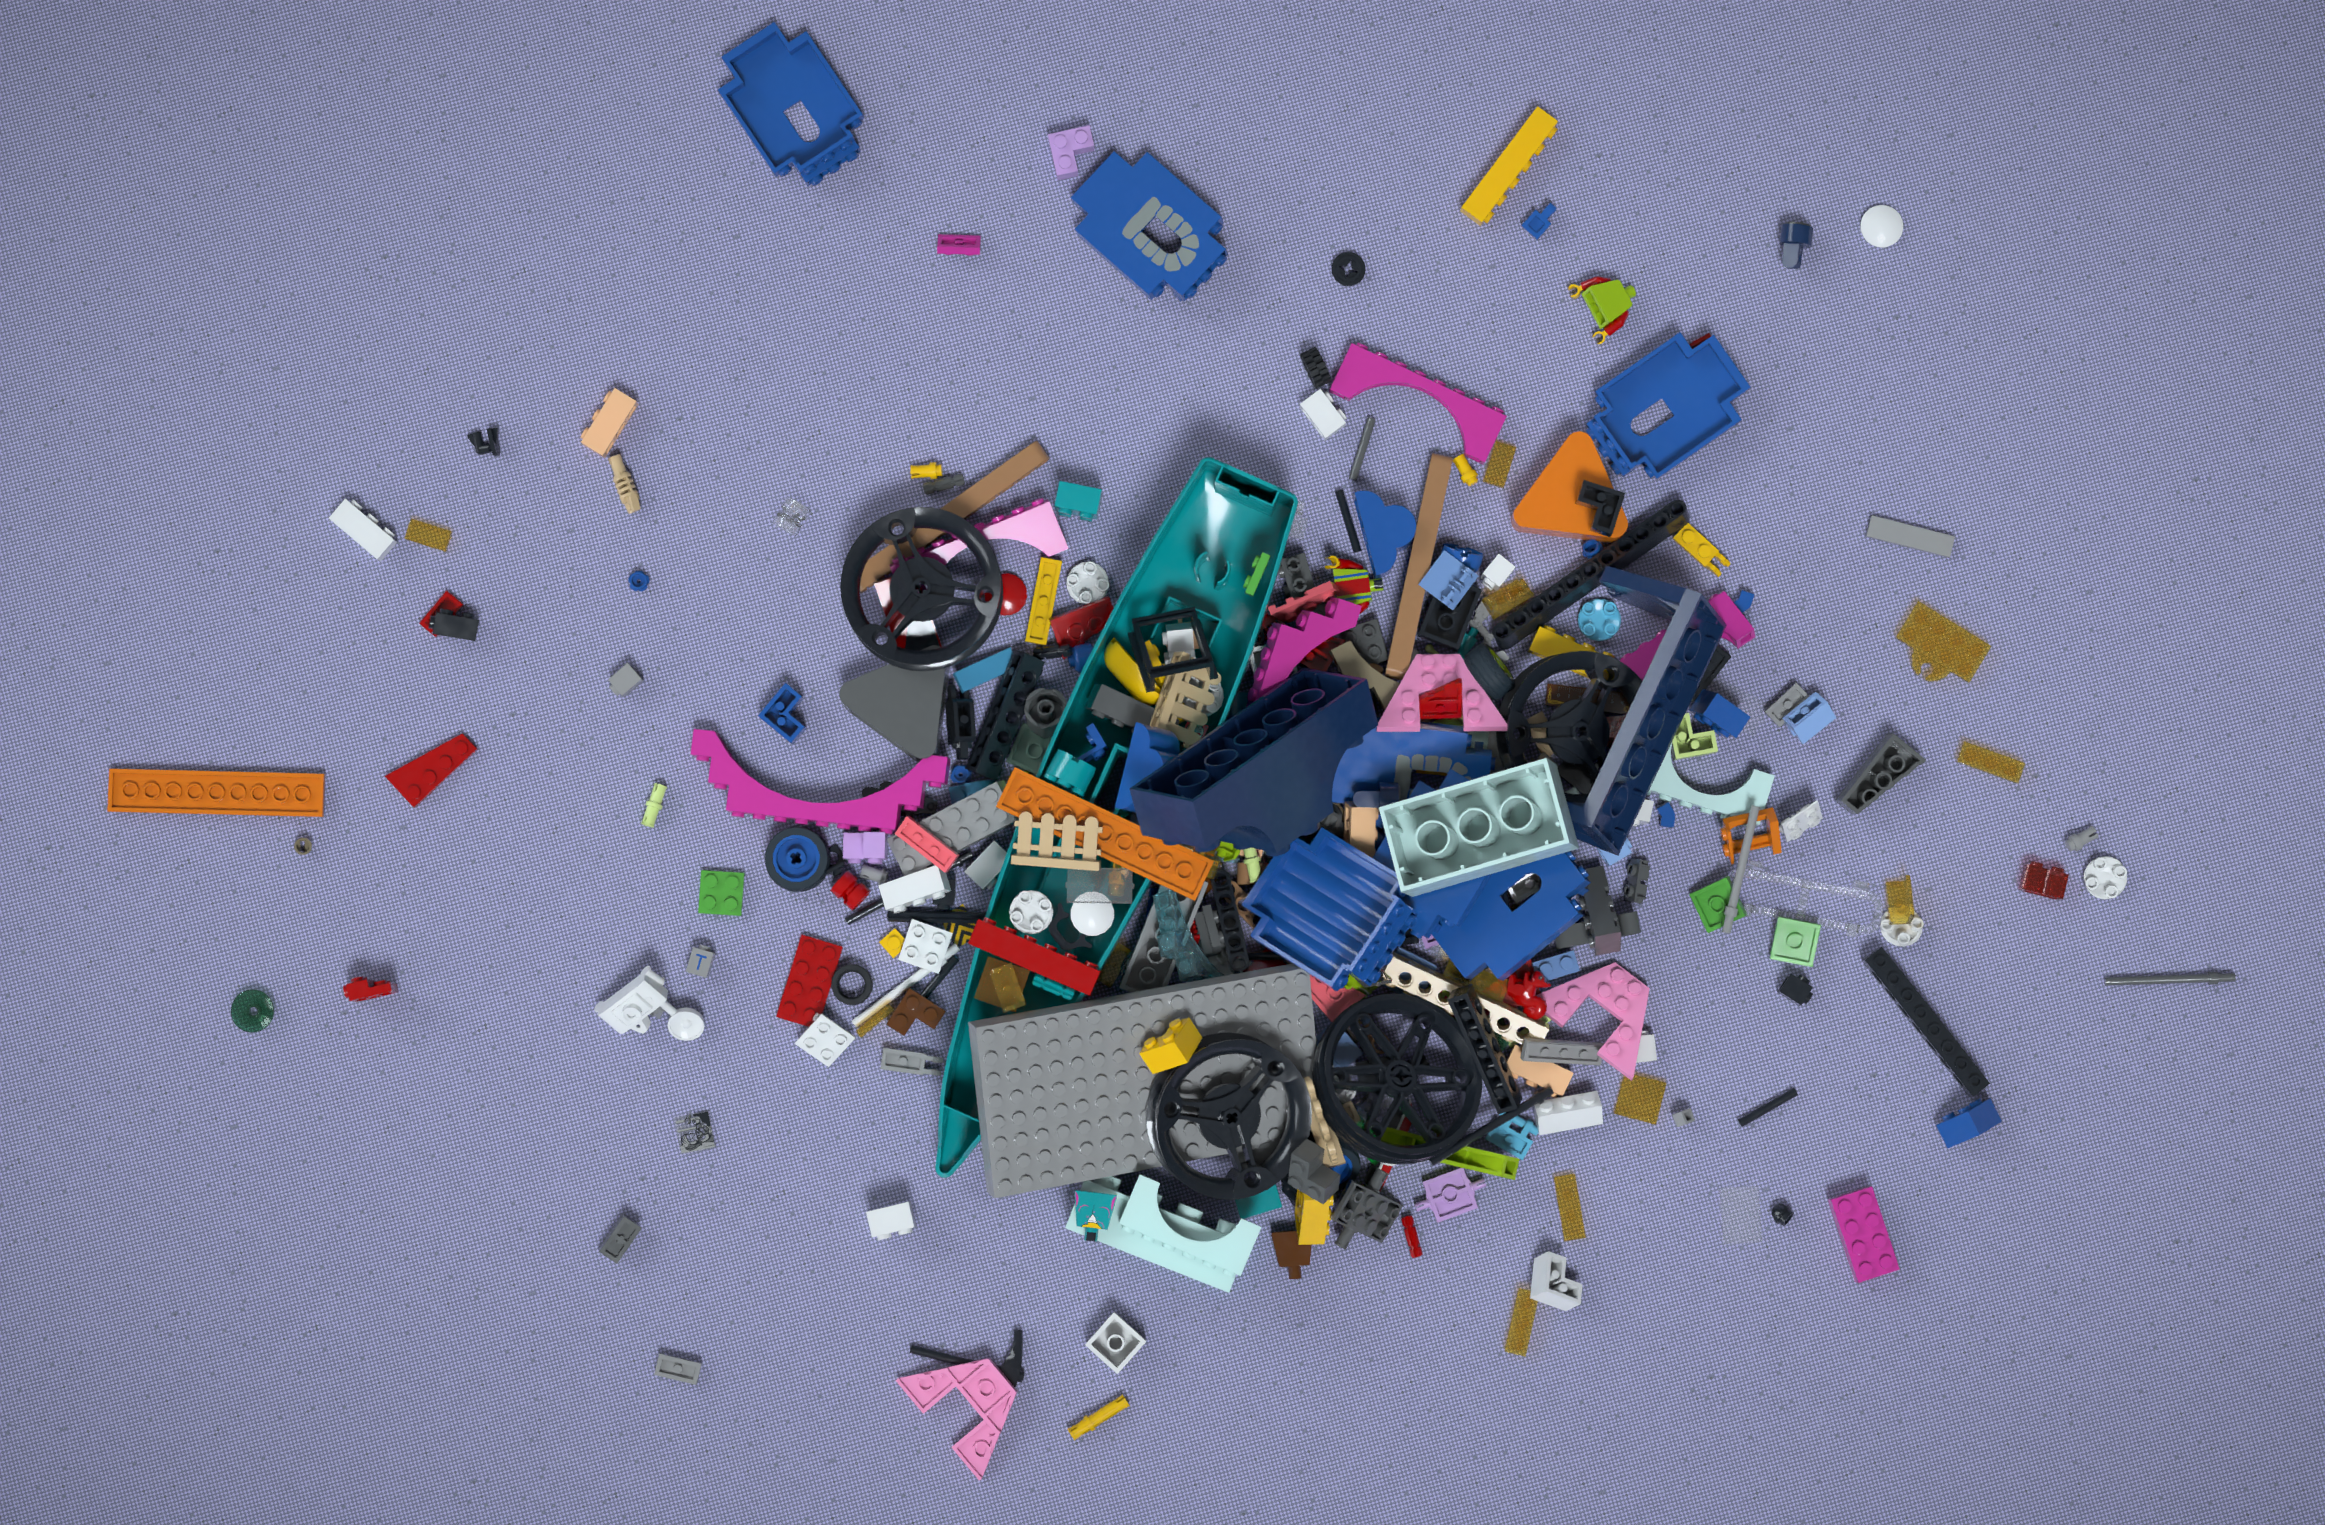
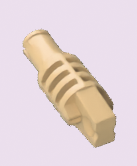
(624, 484)

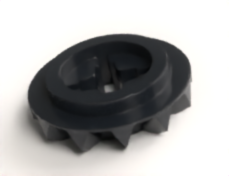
(1342, 261)

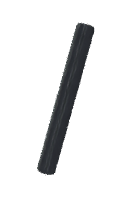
(936, 916)

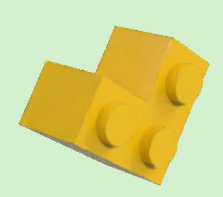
(1173, 1047)

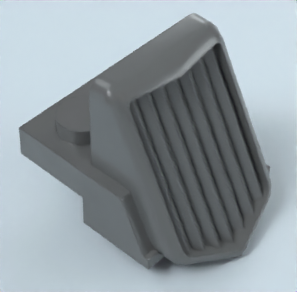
(1211, 936)

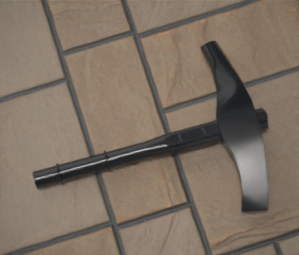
(1011, 1367)

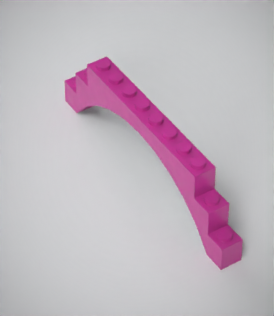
(1290, 645)
(874, 811)

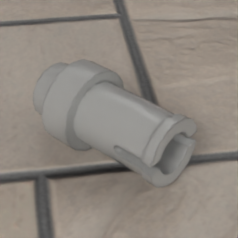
(2076, 842)

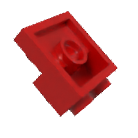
(364, 989)

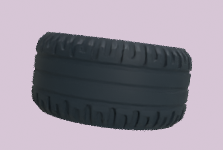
(1489, 671)

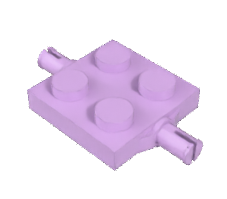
(1450, 1194)

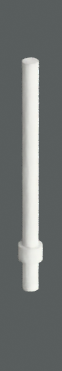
(899, 989)

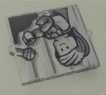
(694, 1132)

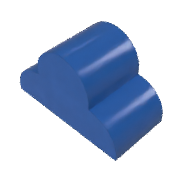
(1384, 530)
(1147, 752)

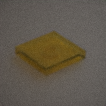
(1640, 1098)

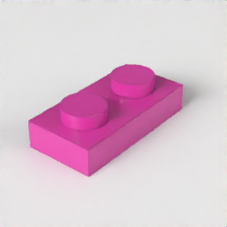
(959, 244)

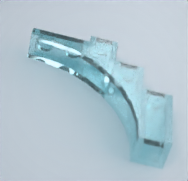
(1177, 941)

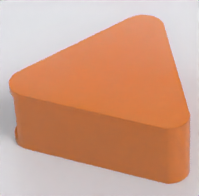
(1551, 501)

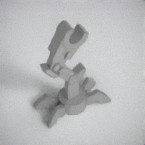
(1482, 614)

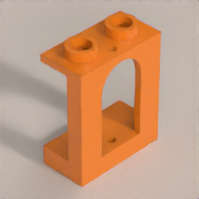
(1771, 838)

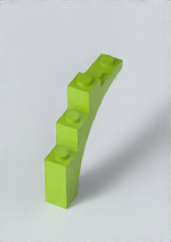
(1466, 1158)

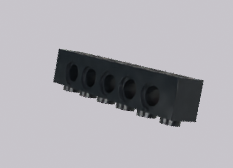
(996, 720)
(1485, 1049)

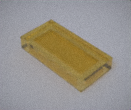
(1499, 464)
(428, 535)
(875, 1020)

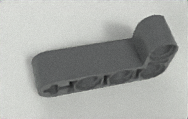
(1577, 935)

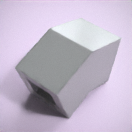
(1683, 1117)

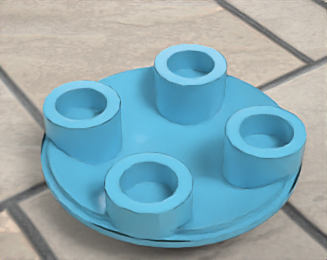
(1599, 619)

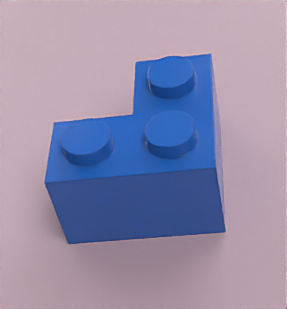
(778, 714)
(1969, 1123)

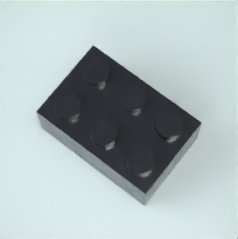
(1449, 626)

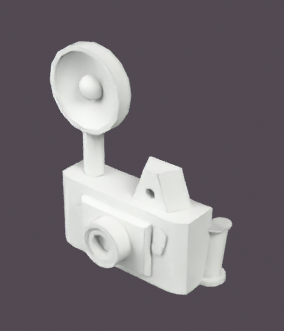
(640, 998)

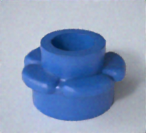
(1589, 546)
(638, 586)
(955, 774)

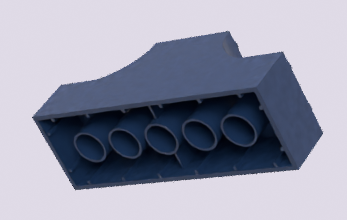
(1262, 770)

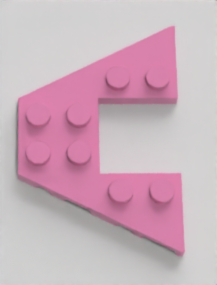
(1431, 672)
(1619, 995)
(984, 1389)

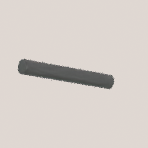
(1362, 449)

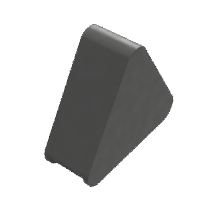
(901, 706)

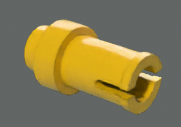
(924, 471)
(1468, 475)

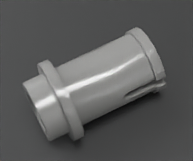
(874, 874)

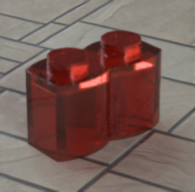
(2043, 881)

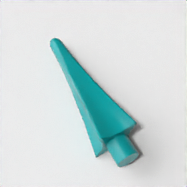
(1468, 642)

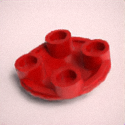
(1013, 594)

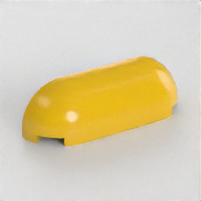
(1126, 671)

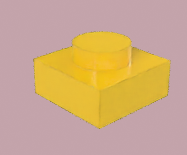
(893, 943)

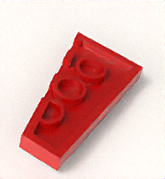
(427, 772)

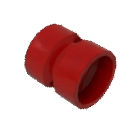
(850, 890)

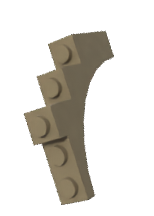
(1352, 664)

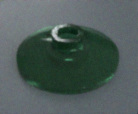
(241, 1011)

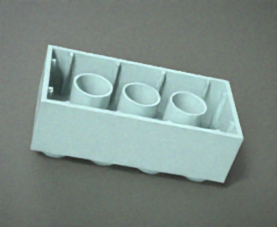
(1478, 827)
(1184, 1222)

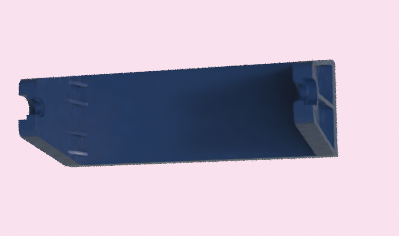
(1656, 709)

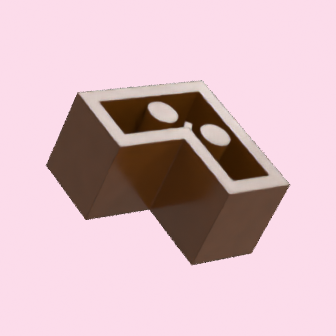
(915, 1006)

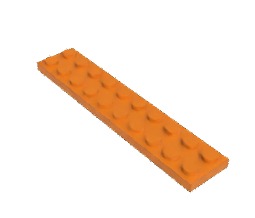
(216, 792)
(1120, 841)

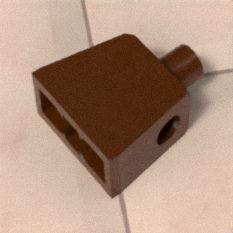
(1289, 1253)

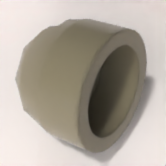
(307, 846)

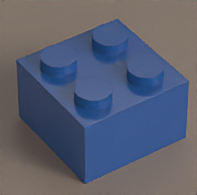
(1719, 714)

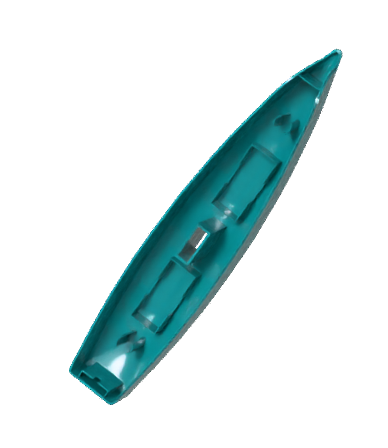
(1192, 561)

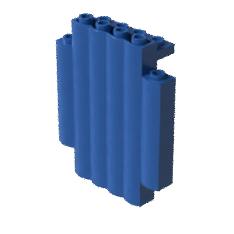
(1330, 910)

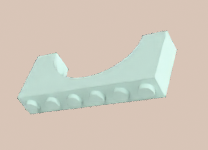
(1752, 792)
(1226, 1252)

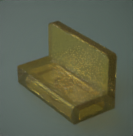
(1900, 901)

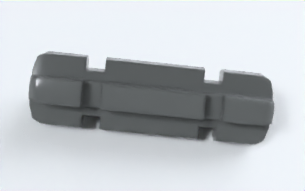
(943, 484)

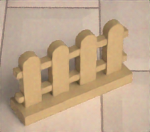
(1179, 687)
(1046, 847)
(1322, 1132)

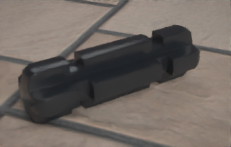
(1051, 652)

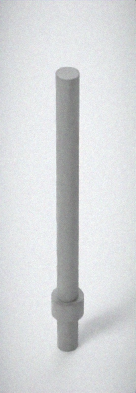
(1731, 910)

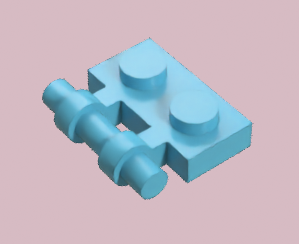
(1510, 1140)

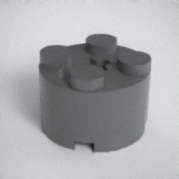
(1043, 701)

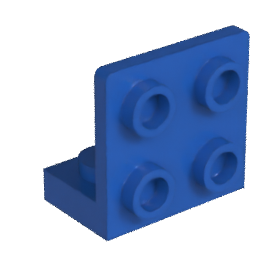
(1095, 740)

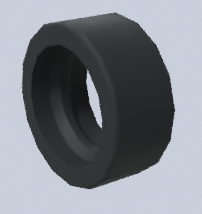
(836, 981)

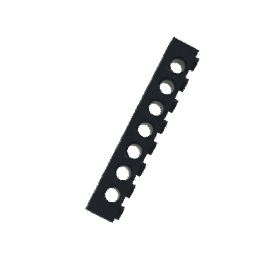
(1925, 1022)

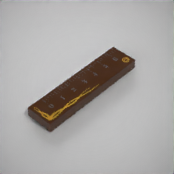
(1559, 694)

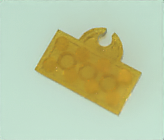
(1941, 645)

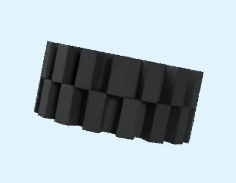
(1315, 367)

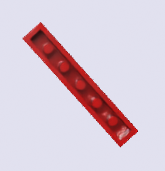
(1034, 957)

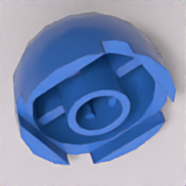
(1469, 557)

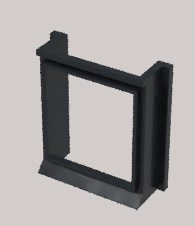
(1142, 657)

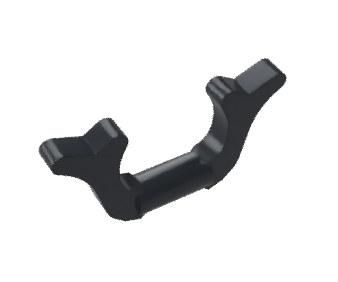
(1081, 942)

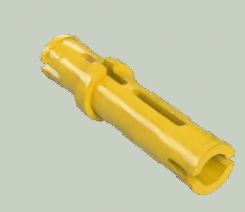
(1098, 1417)

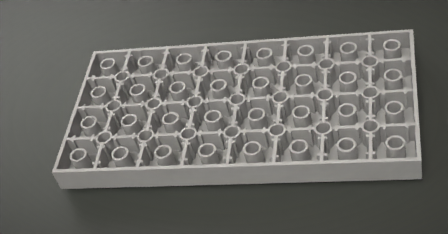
(1070, 1091)

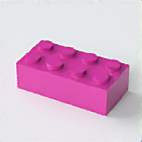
(1863, 1234)

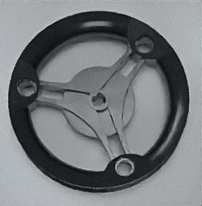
(914, 574)
(1568, 715)
(1240, 1127)

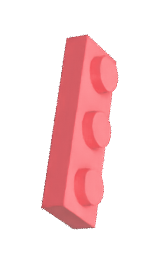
(927, 844)

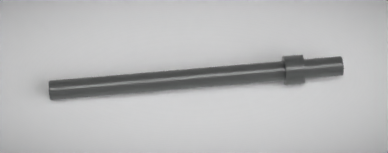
(2210, 978)

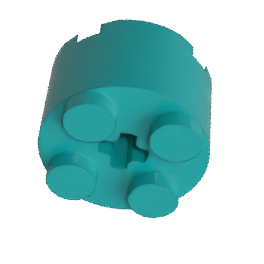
(1070, 772)

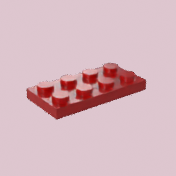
(809, 980)

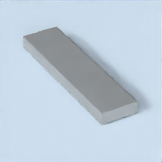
(1910, 536)
(1561, 1051)

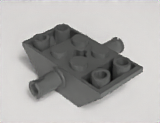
(1364, 1210)

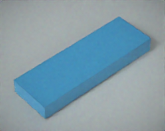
(983, 670)

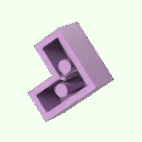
(1065, 146)
(865, 846)

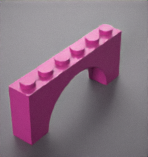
(1737, 632)

